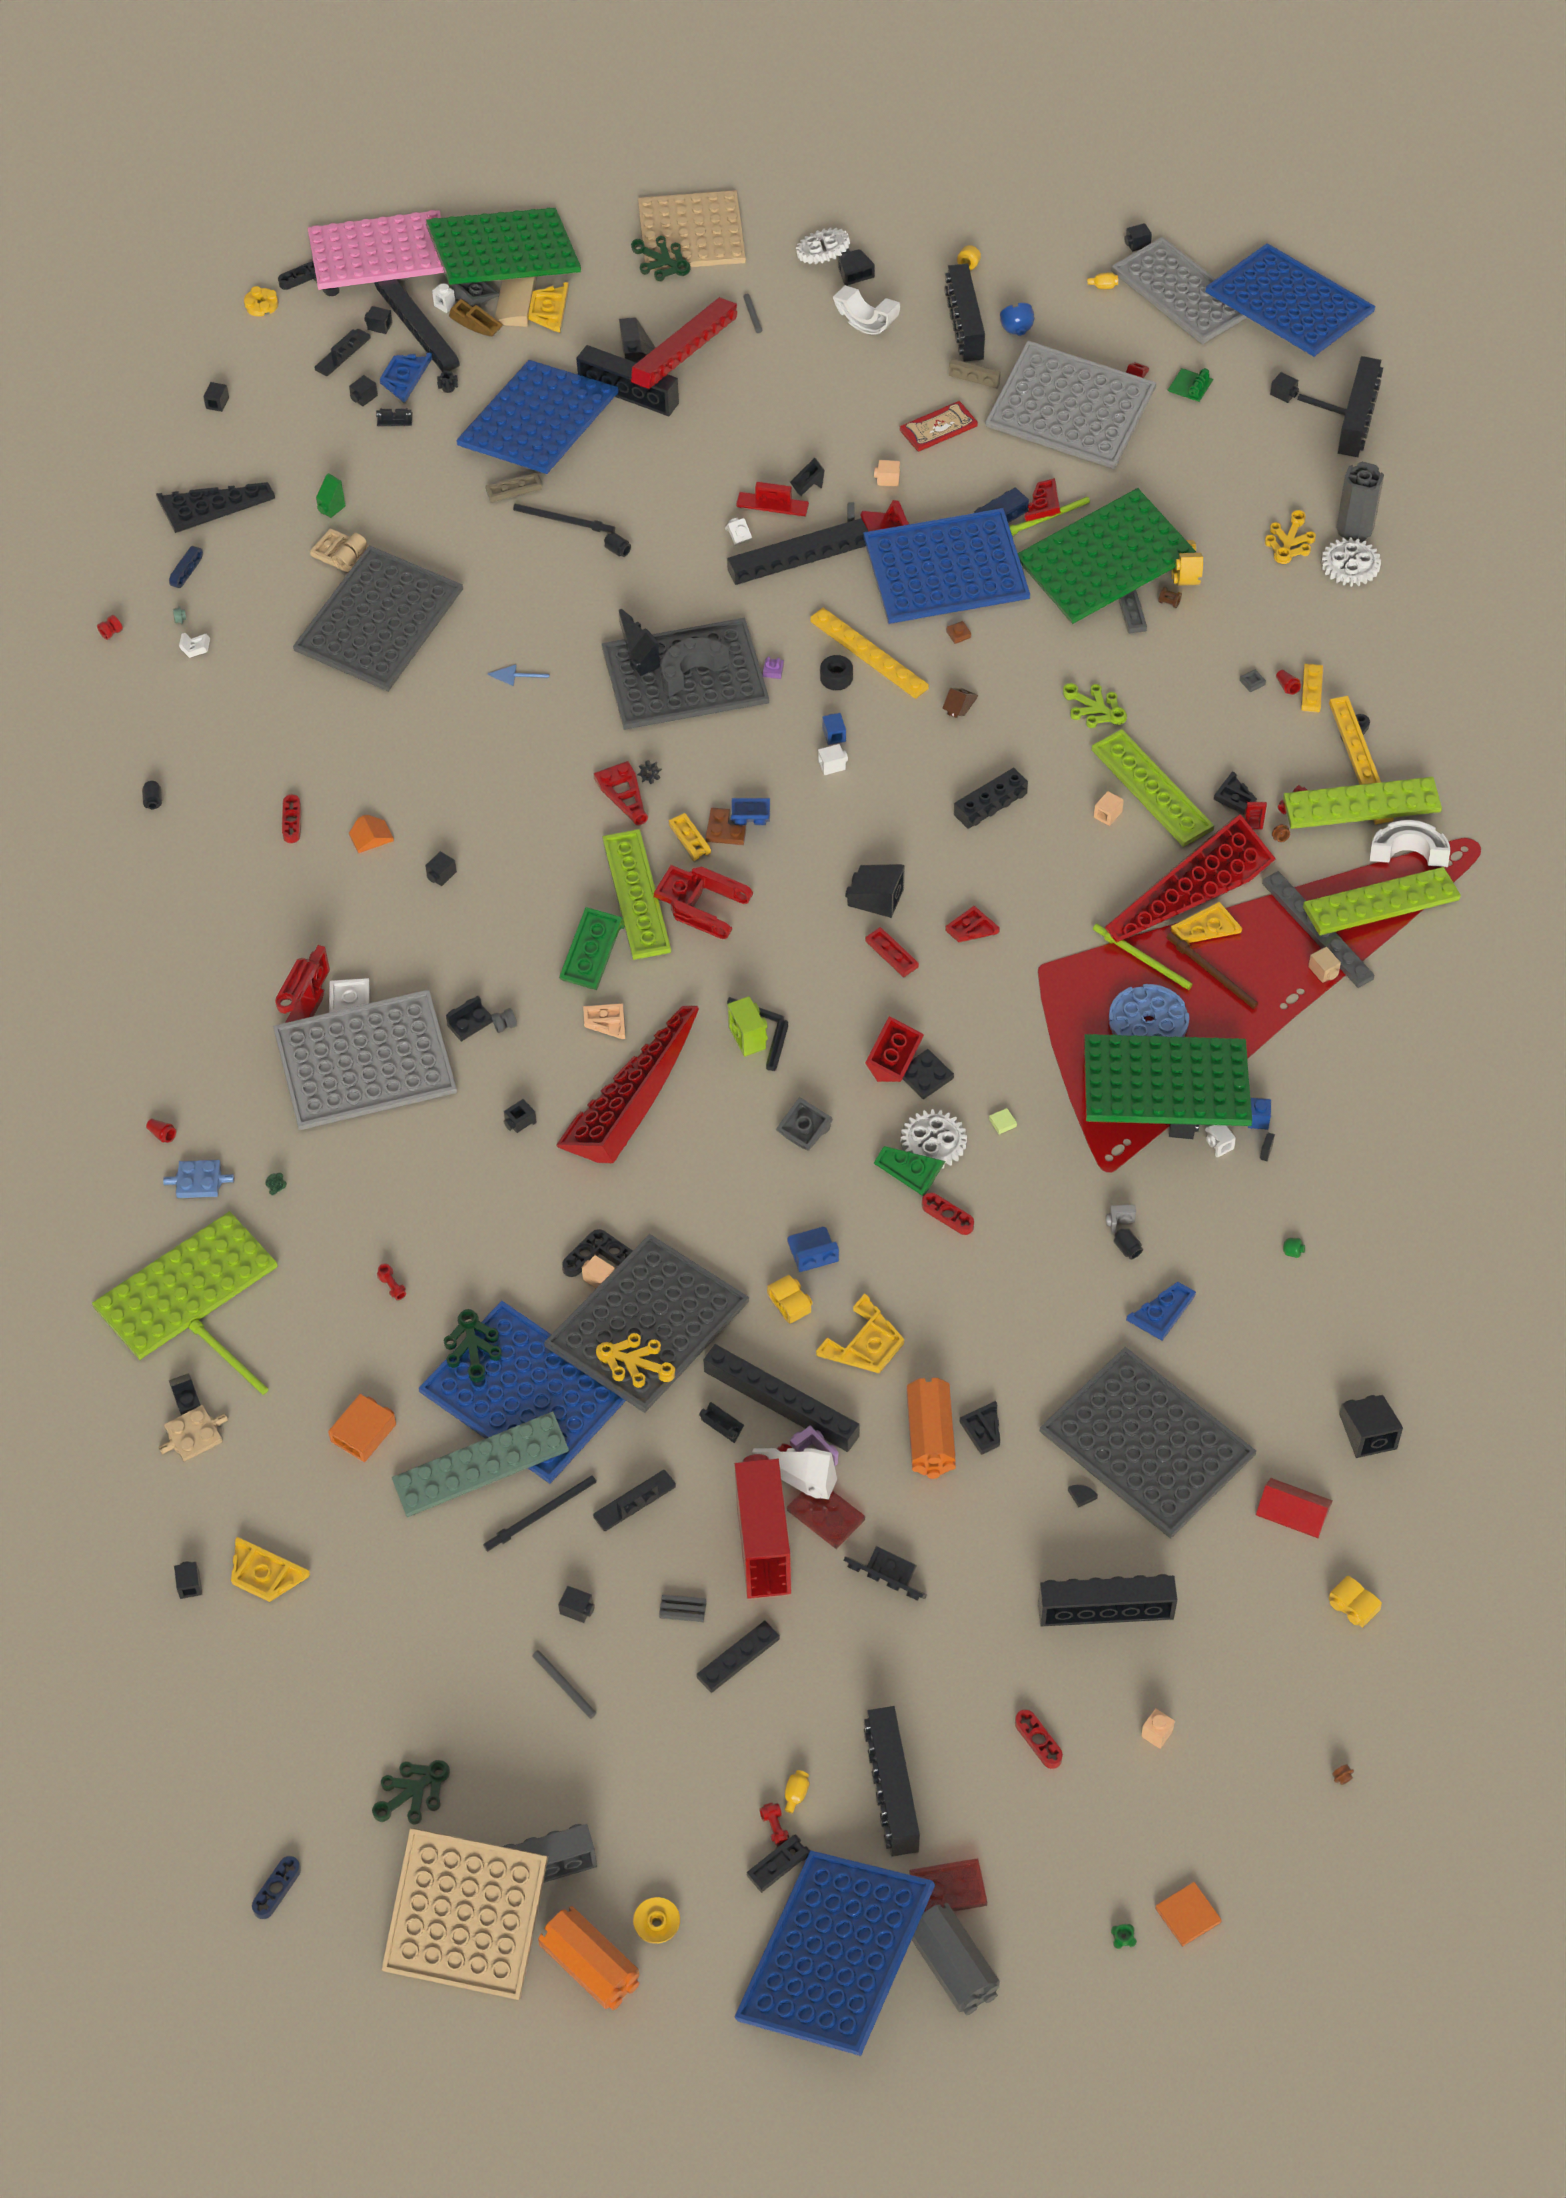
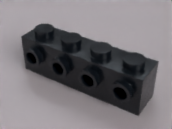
(990, 798)

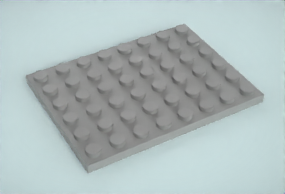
(1071, 404)
(364, 1059)

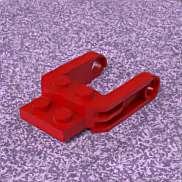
(684, 889)
(304, 986)

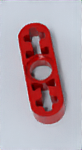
(296, 824)
(944, 1205)
(1053, 1748)

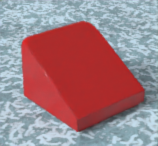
(1137, 369)

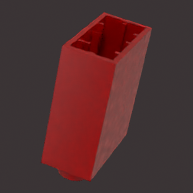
(763, 1527)

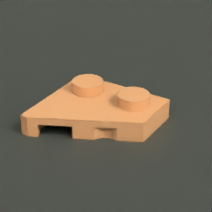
(605, 1019)

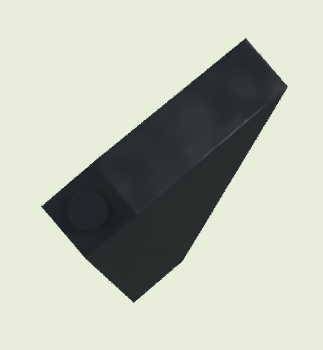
(634, 340)
(640, 644)

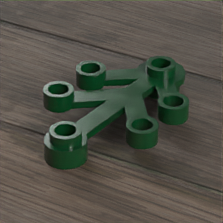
(662, 259)
(472, 1342)
(413, 1789)

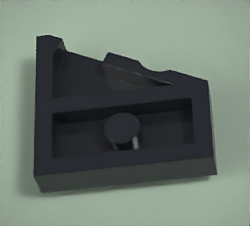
(1234, 794)
(983, 1427)

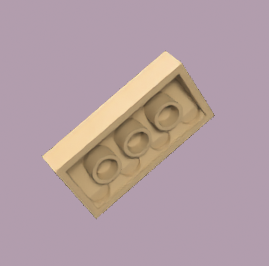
(515, 301)

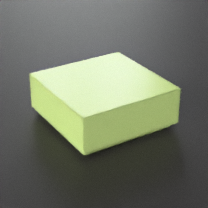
(1002, 1121)

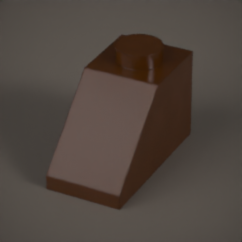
(959, 701)

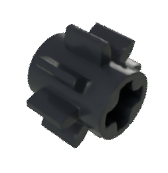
(447, 381)
(648, 776)

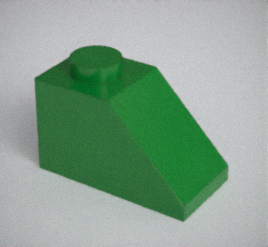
(330, 496)

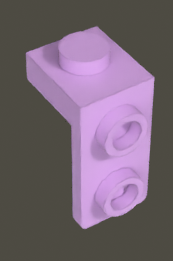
(808, 1437)

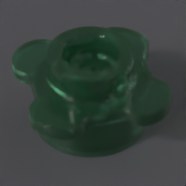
(275, 1183)

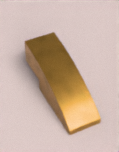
(474, 318)

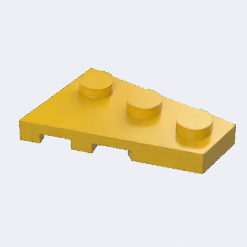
(1207, 924)

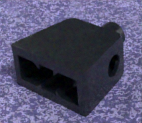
(855, 267)

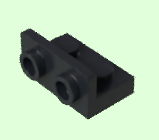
(468, 1018)

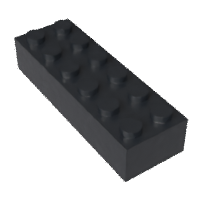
(965, 312)
(618, 371)
(1360, 406)
(1107, 1600)
(891, 1781)

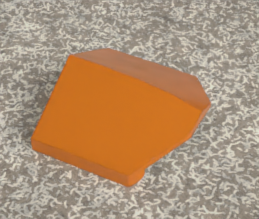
(369, 833)

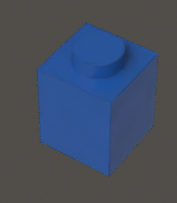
(834, 728)
(1260, 1113)

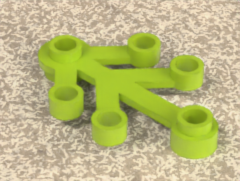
(1114, 715)

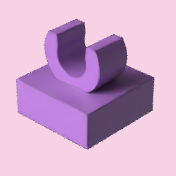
(773, 668)

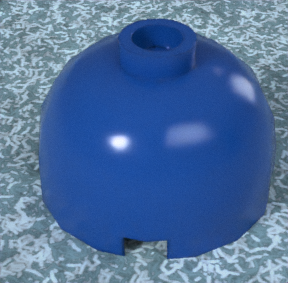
(1017, 319)

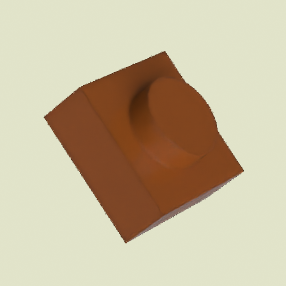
(958, 632)

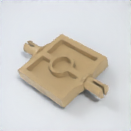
(193, 1433)

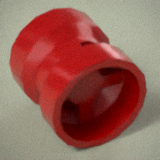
(109, 627)

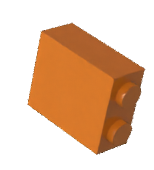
(362, 1427)

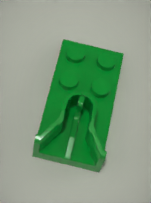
(591, 948)

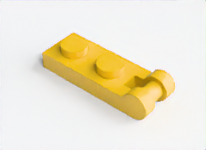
(689, 836)

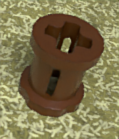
(1163, 597)

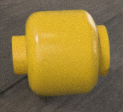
(970, 255)

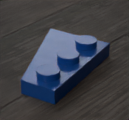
(1164, 1311)

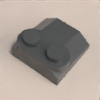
(474, 293)
(804, 1124)

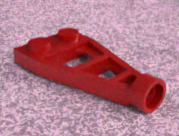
(617, 775)

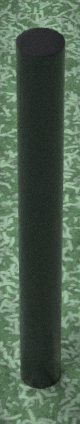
(1321, 404)

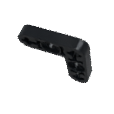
(287, 282)
(600, 1247)

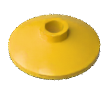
(653, 1910)

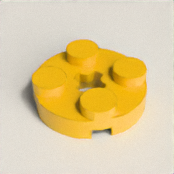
(257, 294)

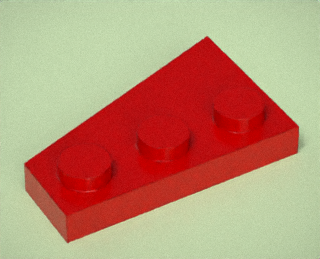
(1044, 501)

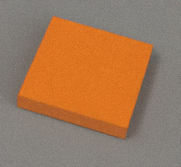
(1188, 1914)

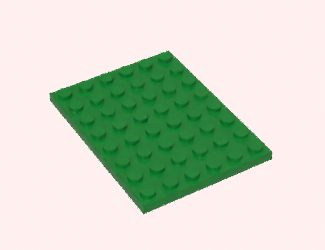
(502, 246)
(1104, 555)
(1167, 1080)

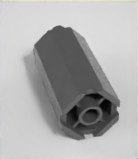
(1359, 501)
(955, 1959)

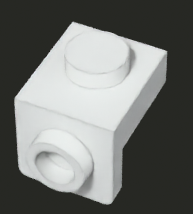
(738, 530)
(194, 646)

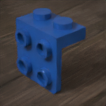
(750, 810)
(813, 1249)

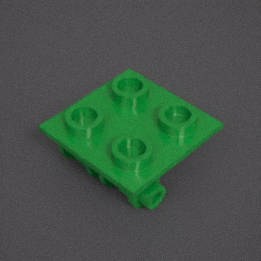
(1191, 384)

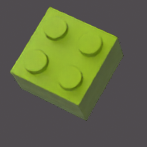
(747, 1026)

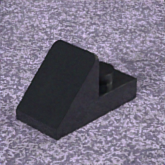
(811, 474)
(184, 1393)

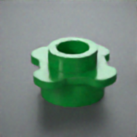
(1120, 1930)

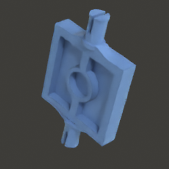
(198, 1179)

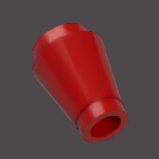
(1289, 683)
(163, 1131)

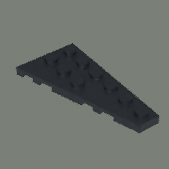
(208, 504)

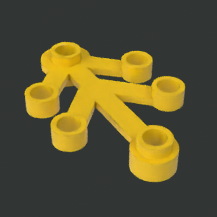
(1283, 554)
(634, 1359)

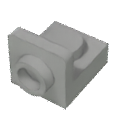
(1120, 1214)

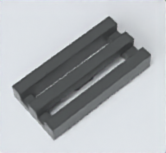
(677, 1601)

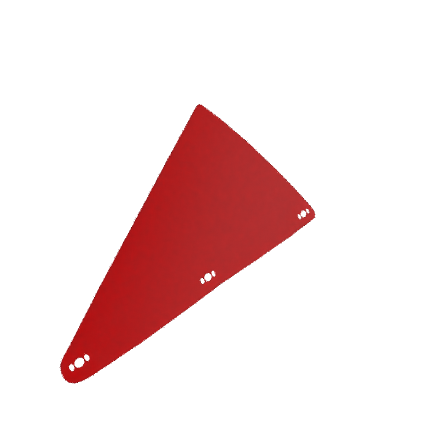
(1263, 960)

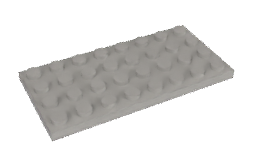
(1177, 289)

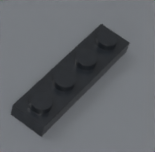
(738, 1656)

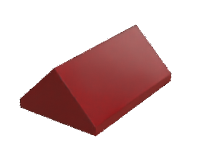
(893, 1051)
(1293, 1507)

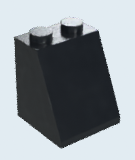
(877, 888)
(1370, 1425)

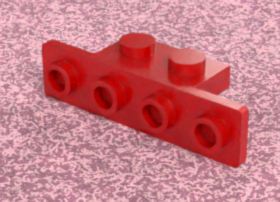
(772, 499)

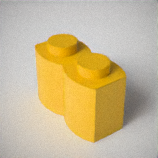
(789, 1298)
(1354, 1601)

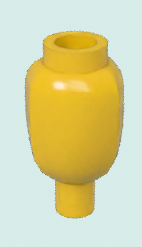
(1104, 280)
(796, 1789)

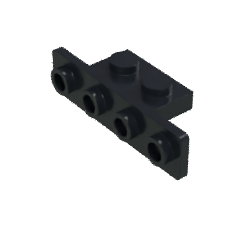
(342, 351)
(634, 1500)
(889, 1568)

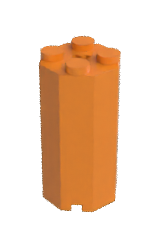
(930, 1427)
(589, 1958)

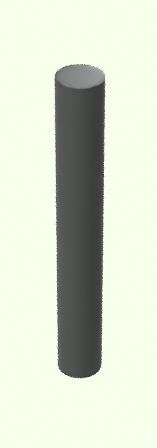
(752, 312)

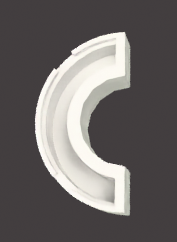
(862, 315)
(1411, 836)

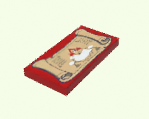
(938, 426)

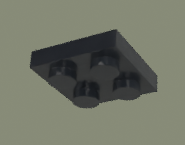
(927, 1074)

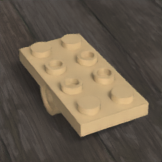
(339, 549)

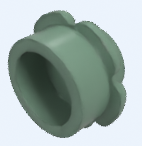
(179, 615)

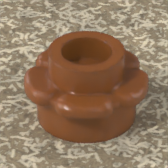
(1281, 833)
(1343, 1774)

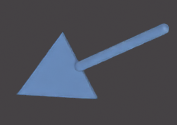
(508, 675)

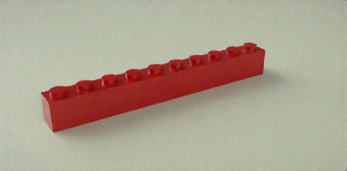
(683, 343)

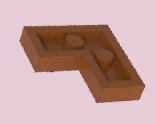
(721, 832)

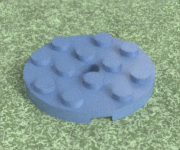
(1152, 1000)

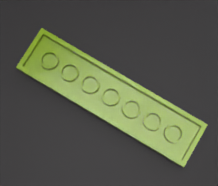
(1152, 788)
(1362, 802)
(635, 894)
(1381, 901)

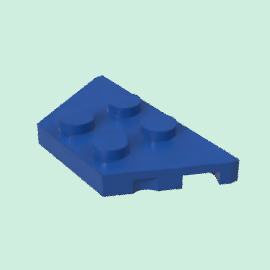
(404, 373)

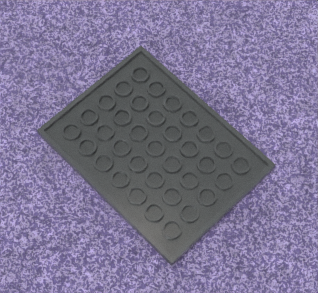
(378, 618)
(705, 692)
(661, 1300)
(1148, 1442)

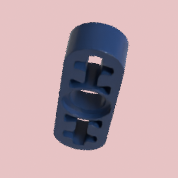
(186, 567)
(261, 1898)

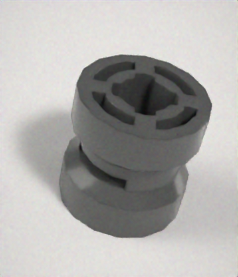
(504, 1020)

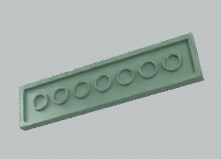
(480, 1464)

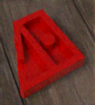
(971, 925)

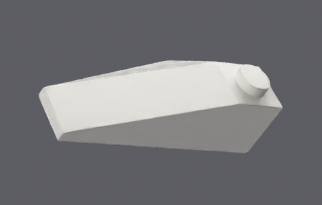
(806, 1470)

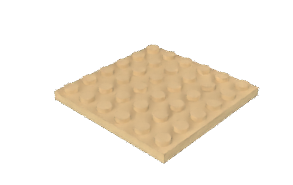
(701, 223)
(465, 1913)

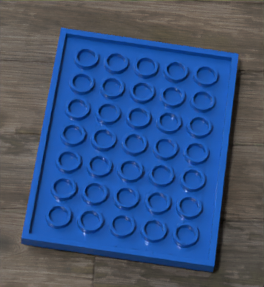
(1290, 299)
(537, 416)
(946, 565)
(523, 1387)
(835, 1952)

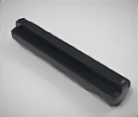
(777, 1045)

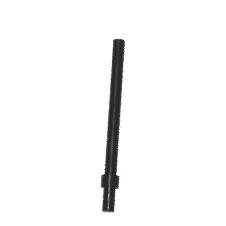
(596, 525)
(505, 1534)

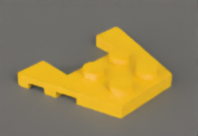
(871, 1346)

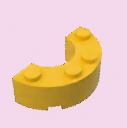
(1188, 568)

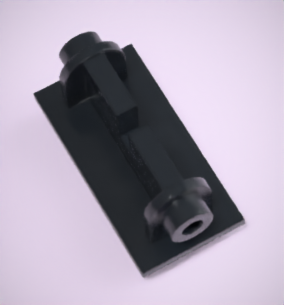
(400, 417)
(721, 1422)

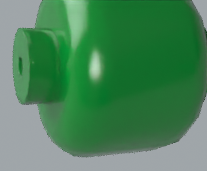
(1293, 1247)

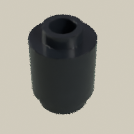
(617, 544)
(152, 795)
(1128, 1243)

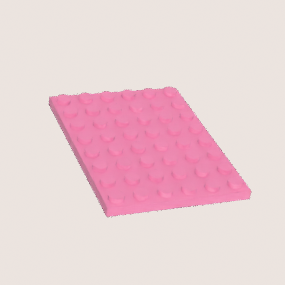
(373, 250)

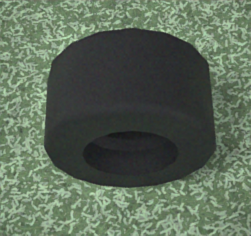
(840, 680)

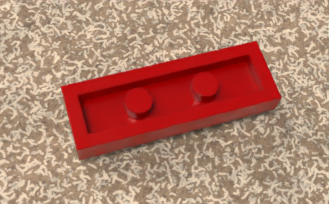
(892, 952)

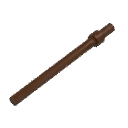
(1184, 948)

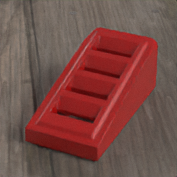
(1255, 814)

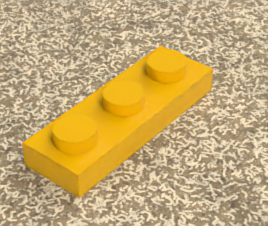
(1312, 687)

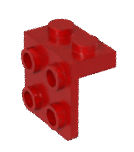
(892, 518)

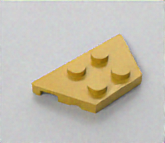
(548, 306)
(263, 1571)

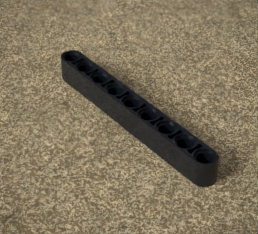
(418, 324)

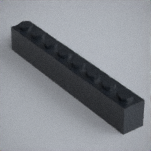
(796, 551)
(781, 1397)

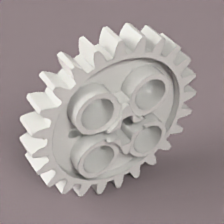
(811, 250)
(1351, 561)
(934, 1138)

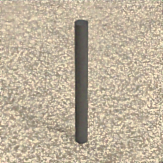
(564, 1684)

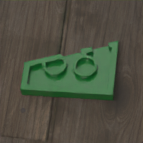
(910, 1168)

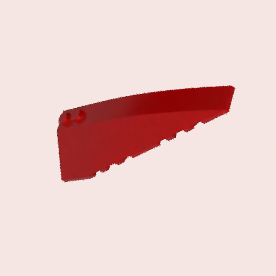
(1215, 867)
(616, 1114)

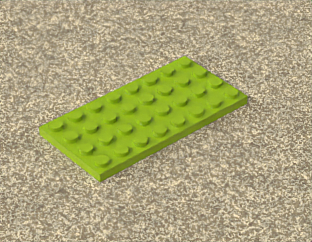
(184, 1285)

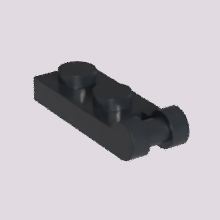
(778, 1863)

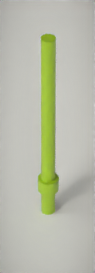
(1066, 508)
(1143, 957)
(198, 1328)

